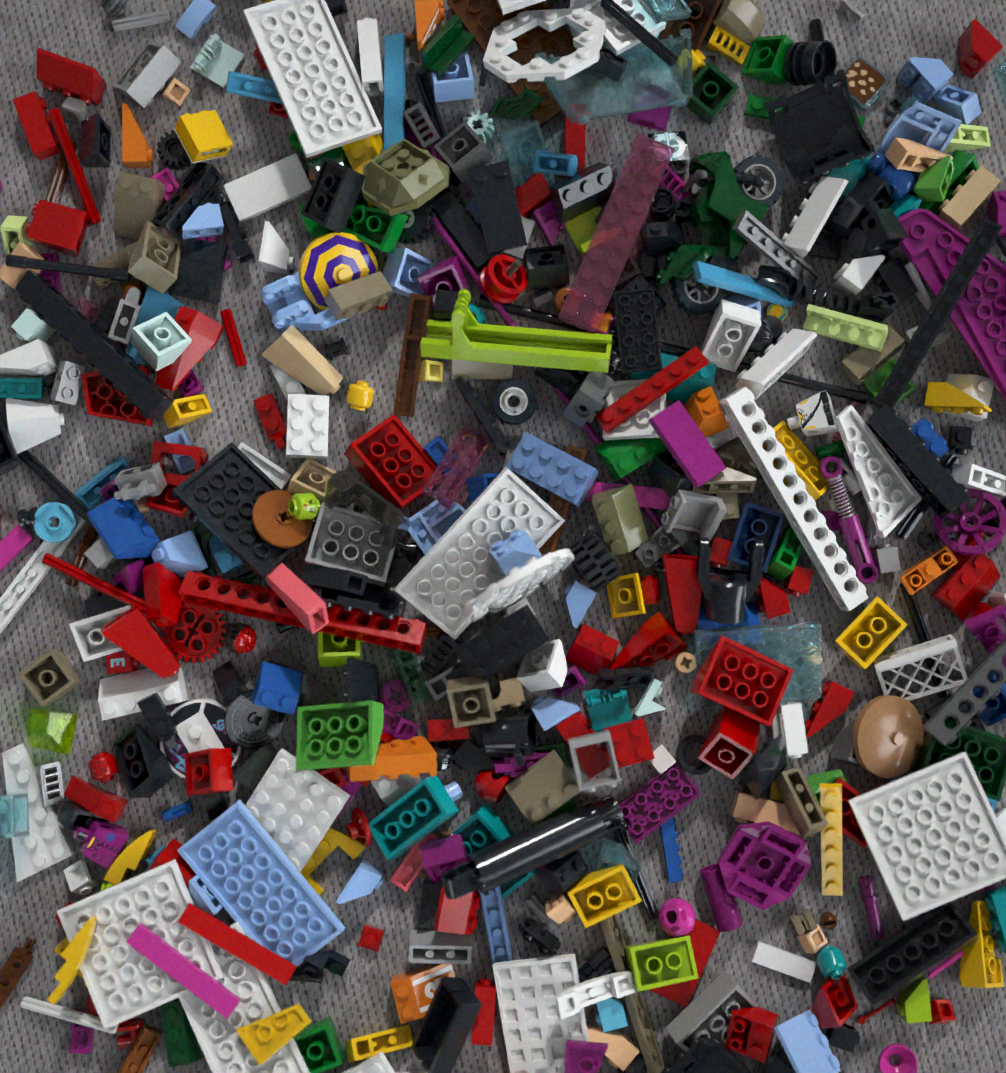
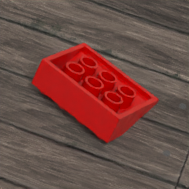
(392, 462)
(742, 681)

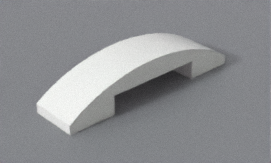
(593, 991)

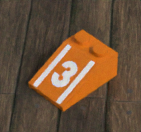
(428, 20)
(416, 989)

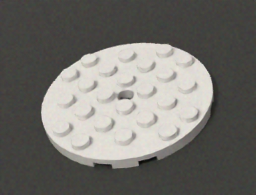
(517, 585)

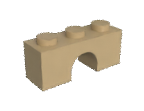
(510, 694)

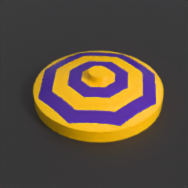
(332, 262)

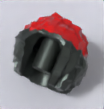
(243, 640)

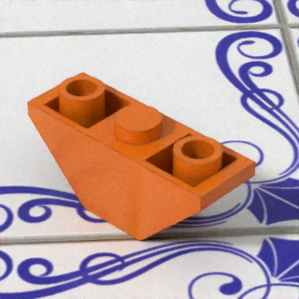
(927, 569)

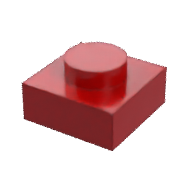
(371, 938)

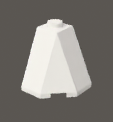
(32, 423)

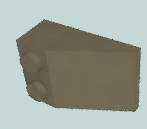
(136, 202)
(155, 258)

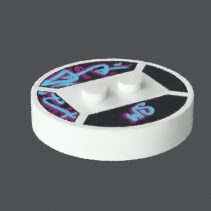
(199, 728)

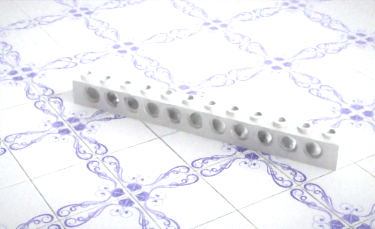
(784, 495)

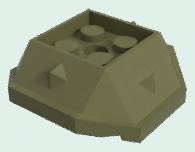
(403, 178)

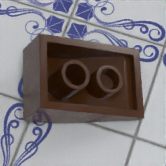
(699, 21)

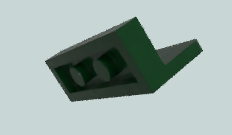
(446, 46)

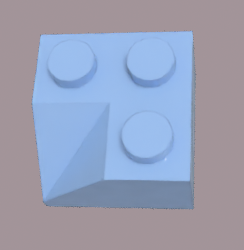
(514, 551)

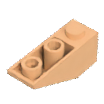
(620, 1048)

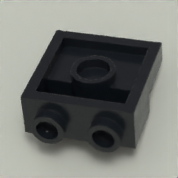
(562, 379)

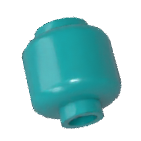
(831, 962)

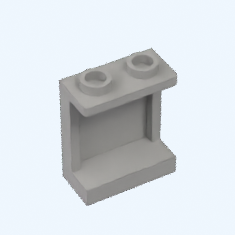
(694, 513)

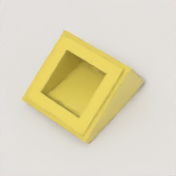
(431, 371)

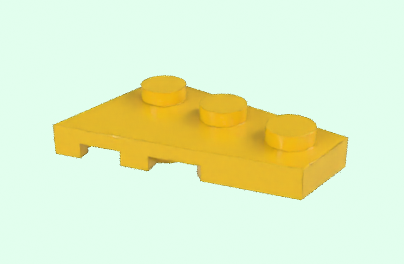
(273, 1032)

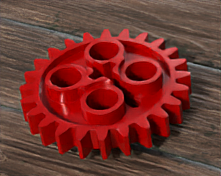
(210, 640)

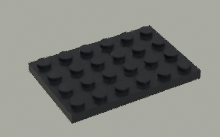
(223, 500)

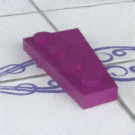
(989, 628)

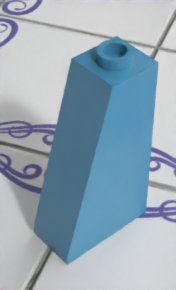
(152, 306)

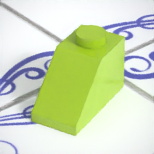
(915, 1003)

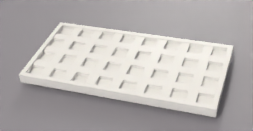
(530, 1012)

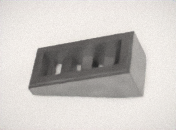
(413, 110)
(40, 771)

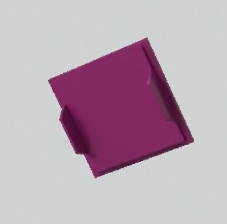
(653, 118)

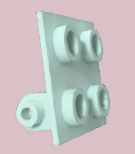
(216, 60)

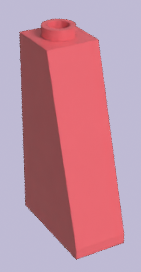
(298, 598)

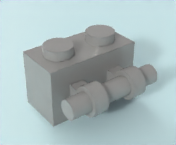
(140, 482)

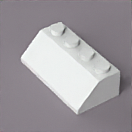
(813, 214)
(776, 361)
(121, 692)

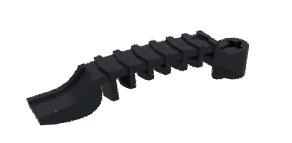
(876, 305)

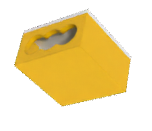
(203, 136)

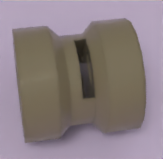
(803, 922)

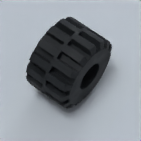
(594, 562)

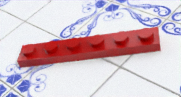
(651, 389)

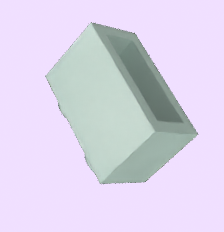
(32, 327)

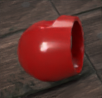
(490, 789)

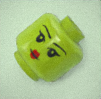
(303, 506)

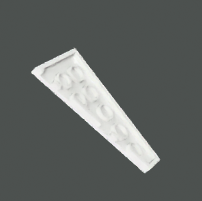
(46, 836)

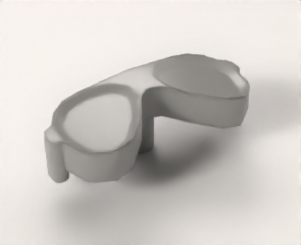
(855, 13)

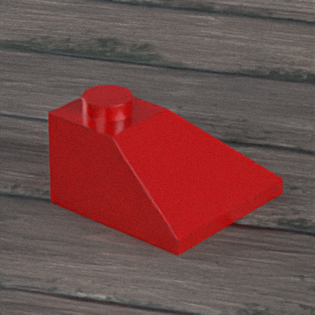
(834, 1003)

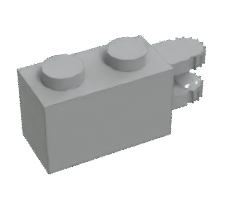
(125, 317)

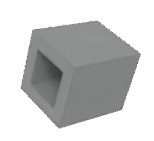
(886, 558)

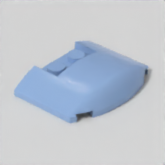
(922, 126)
(432, 523)

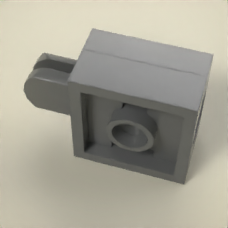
(588, 398)

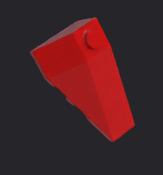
(650, 644)

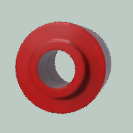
(650, 589)

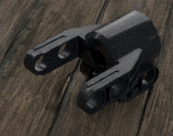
(727, 595)

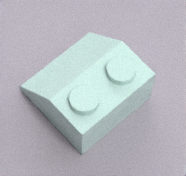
(160, 340)

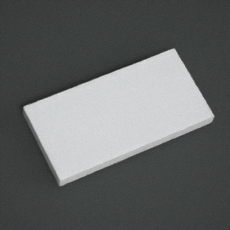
(268, 188)

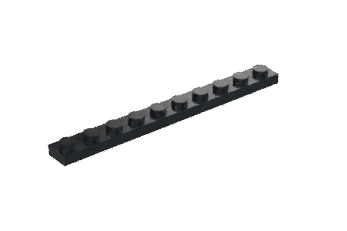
(938, 312)

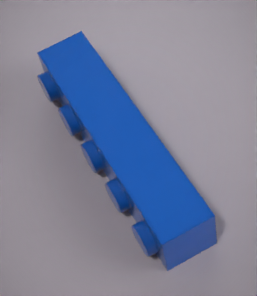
(671, 850)

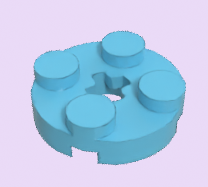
(66, 524)

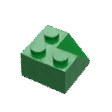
(320, 1046)

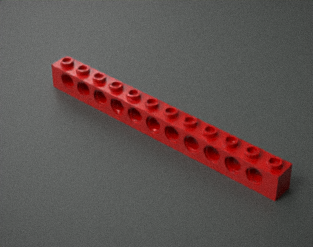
(192, 593)

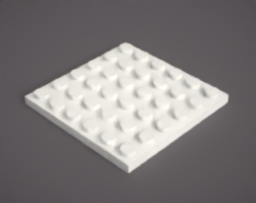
(932, 835)
(117, 974)

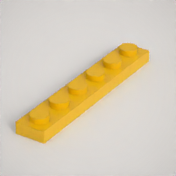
(831, 840)

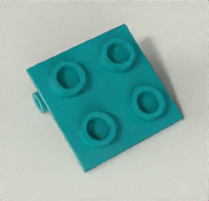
(607, 707)

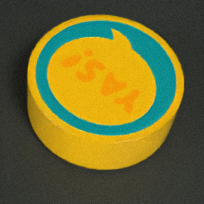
(777, 310)

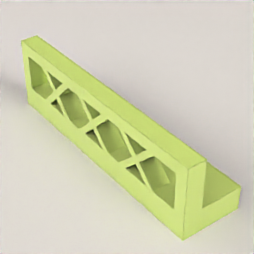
(845, 327)

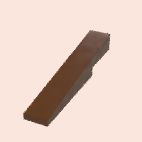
(411, 354)

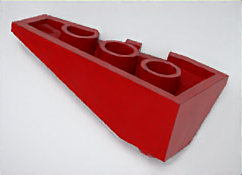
(204, 335)

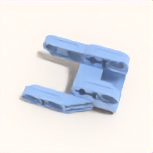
(291, 307)

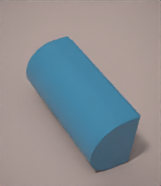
(555, 163)

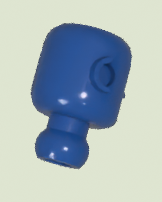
(898, 180)

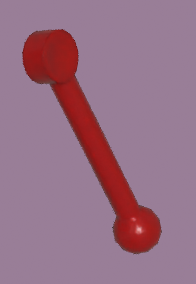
(862, 1019)

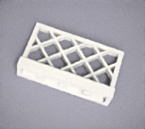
(919, 653)

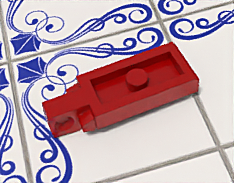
(271, 419)

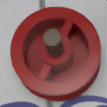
(503, 279)

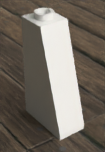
(370, 57)

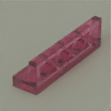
(460, 467)

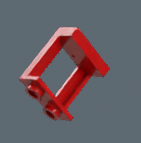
(161, 448)

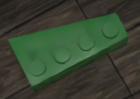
(376, 227)

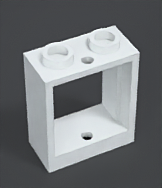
(790, 725)

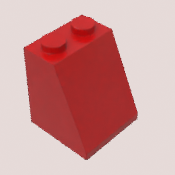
(57, 227)
(730, 742)

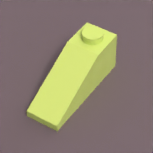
(968, 138)

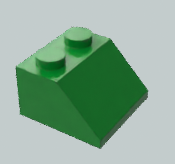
(767, 58)

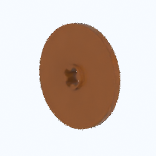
(268, 522)

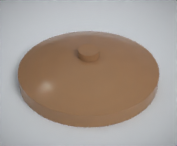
(887, 736)

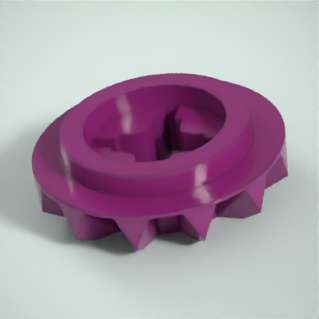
(386, 693)

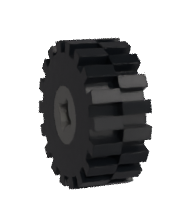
(418, 224)

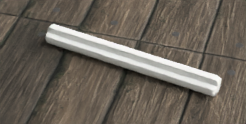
(65, 1014)

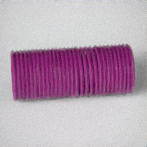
(725, 915)

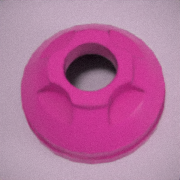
(685, 917)
(908, 1060)

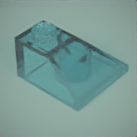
(613, 854)

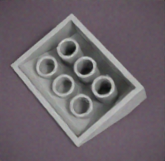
(349, 543)
(710, 1012)

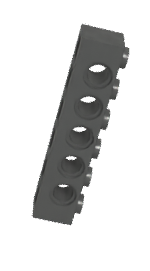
(935, 725)

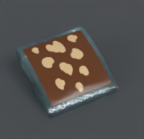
(864, 82)

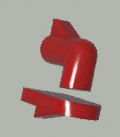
(128, 1025)

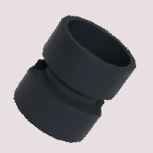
(663, 205)

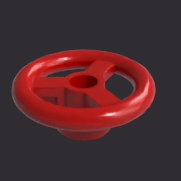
(359, 828)

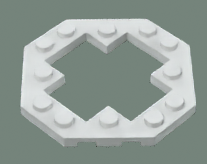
(587, 44)

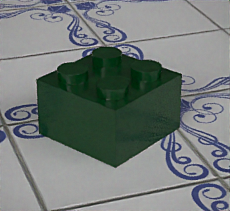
(711, 93)

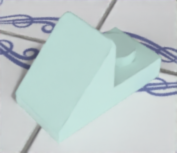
(646, 704)

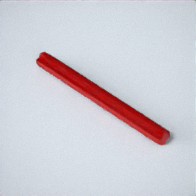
(74, 166)
(93, 582)

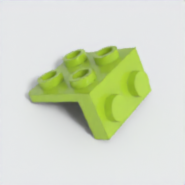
(582, 229)

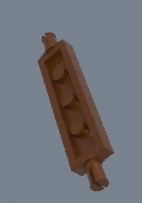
(14, 969)

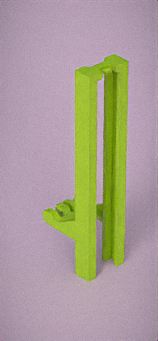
(465, 328)

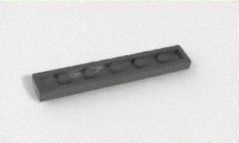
(774, 249)

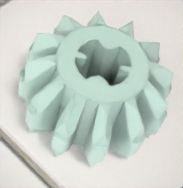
(483, 121)

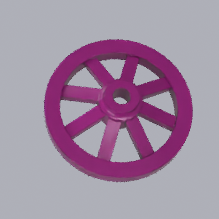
(973, 518)

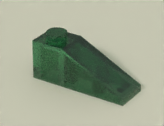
(410, 675)

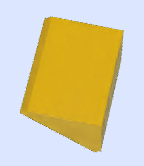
(625, 596)

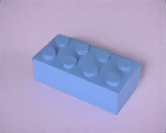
(552, 469)

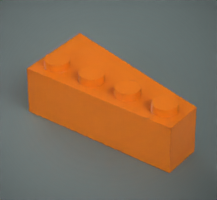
(398, 758)

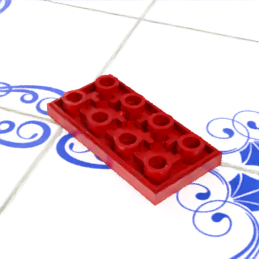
(703, 941)

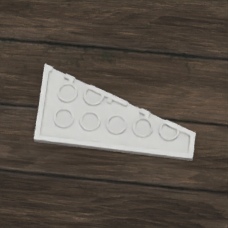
(880, 479)

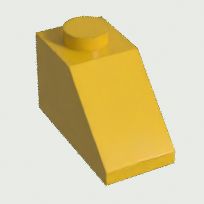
(186, 410)

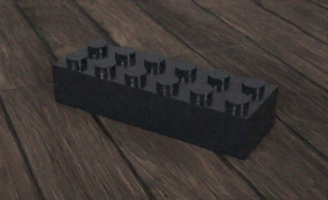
(917, 464)
(912, 954)

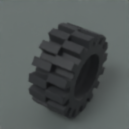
(163, 151)

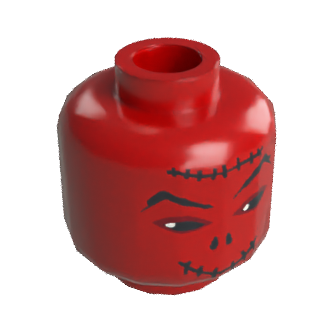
(102, 767)

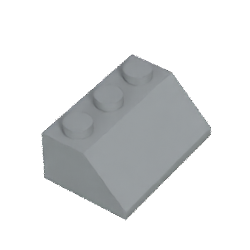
(147, 74)

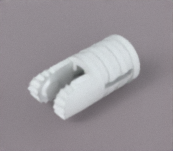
(849, 478)

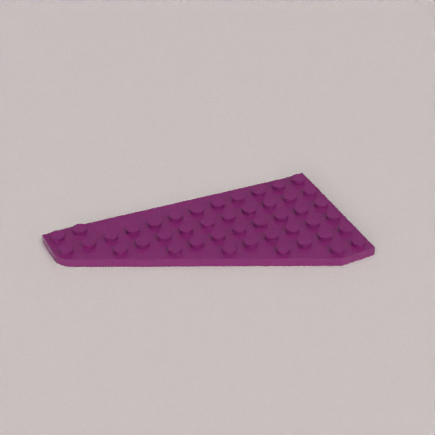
(981, 309)

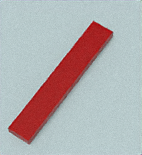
(236, 943)

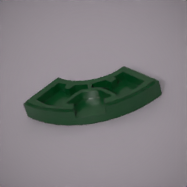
(517, 106)

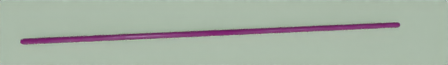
(509, 322)

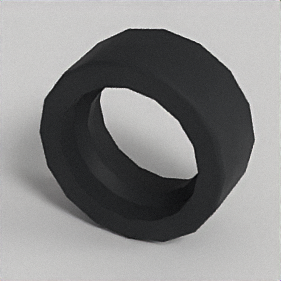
(680, 755)

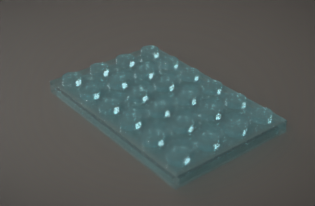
(787, 643)

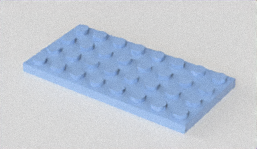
(260, 886)

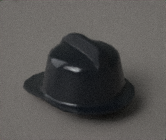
(768, 334)

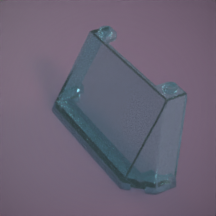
(642, 86)

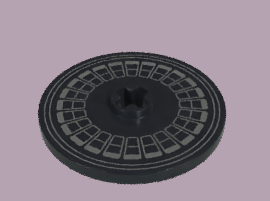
(245, 732)

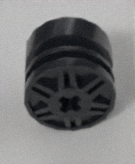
(809, 62)

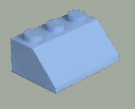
(806, 1045)

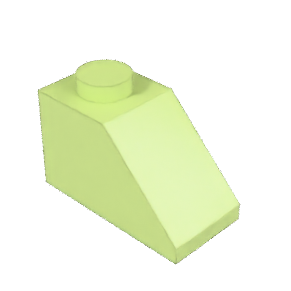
(14, 232)

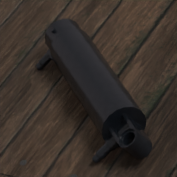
(534, 847)

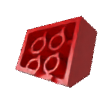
(107, 402)

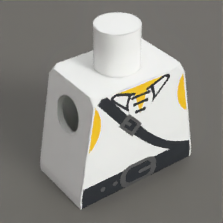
(815, 415)

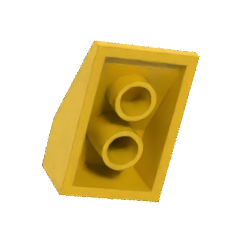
(603, 894)

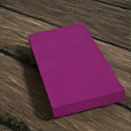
(687, 444)
(658, 801)

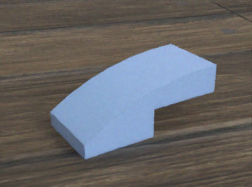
(195, 15)
(183, 462)

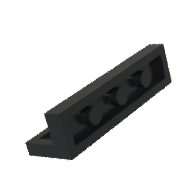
(201, 188)

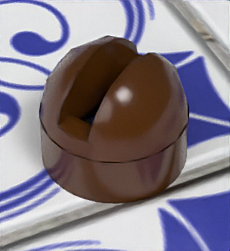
(828, 917)

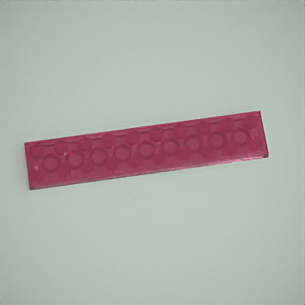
(616, 233)

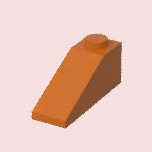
(135, 147)

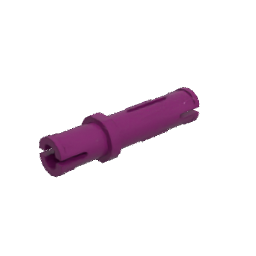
(869, 898)

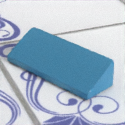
(89, 492)

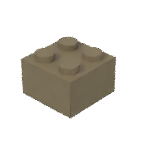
(50, 677)

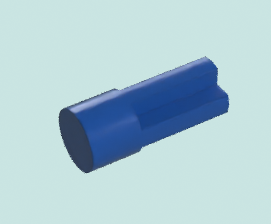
(177, 811)

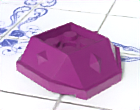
(768, 880)

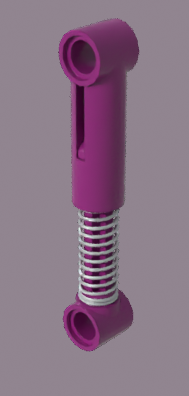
(849, 522)

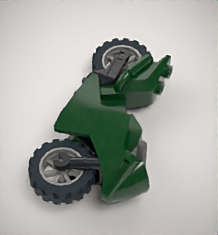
(714, 212)

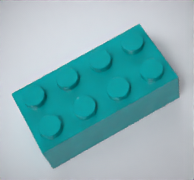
(412, 817)

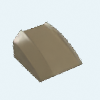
(740, 19)

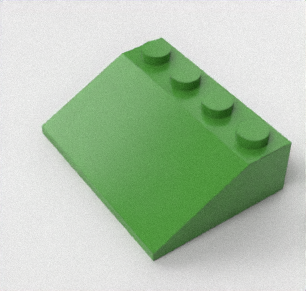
(338, 734)

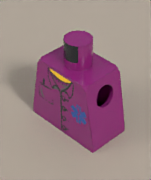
(101, 842)

